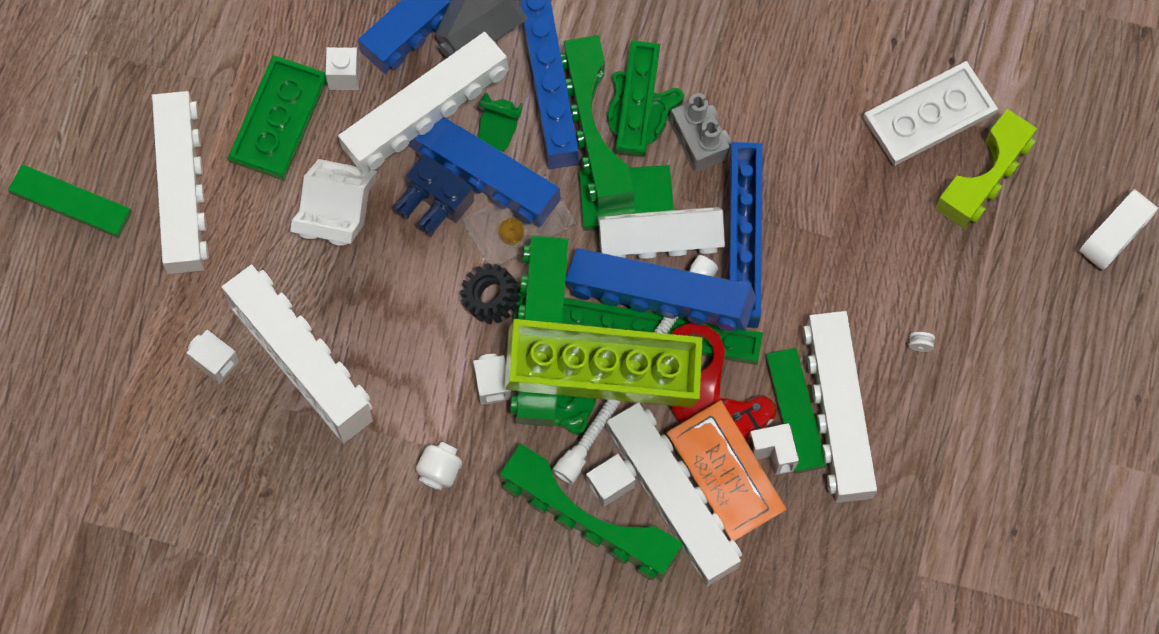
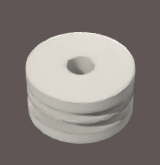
(921, 341)

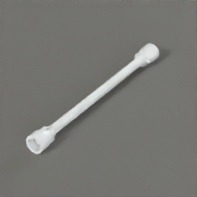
(571, 463)

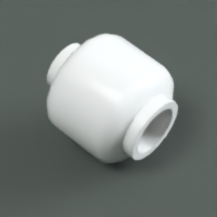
(439, 466)

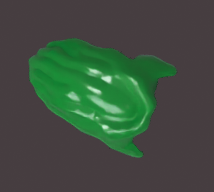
(498, 121)

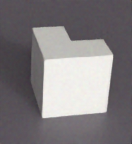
(775, 443)

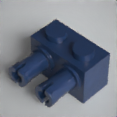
(440, 189)

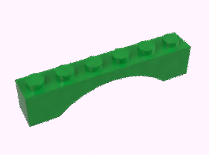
(609, 174)
(644, 547)

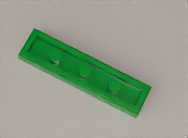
(638, 98)
(70, 201)
(796, 408)

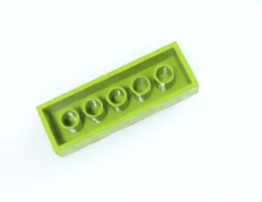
(603, 363)

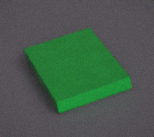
(651, 194)

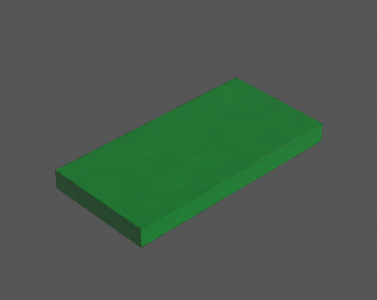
(278, 118)

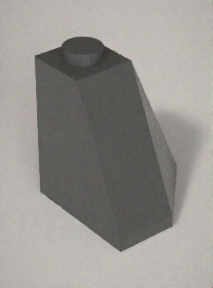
(470, 18)

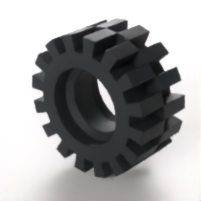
(484, 279)

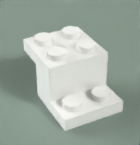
(333, 202)

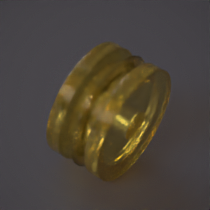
(508, 237)

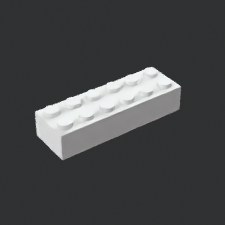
(298, 353)

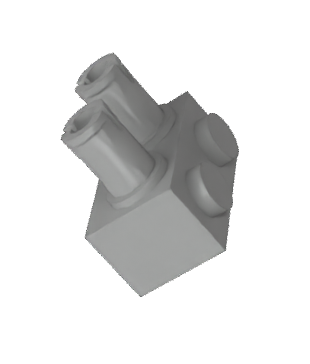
(700, 132)

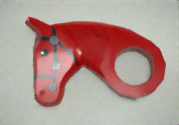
(747, 415)

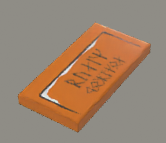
(726, 470)

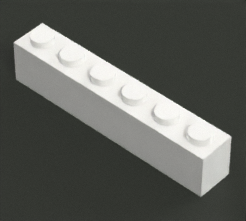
(424, 103)
(178, 182)
(840, 407)
(673, 494)

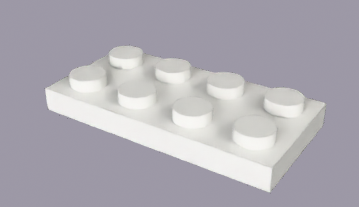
(930, 113)

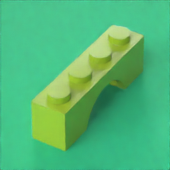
(966, 195)

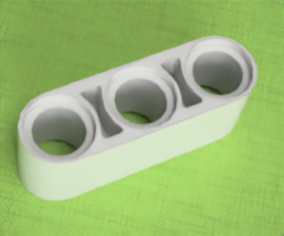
(1118, 229)

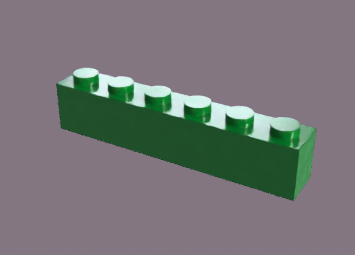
(543, 303)

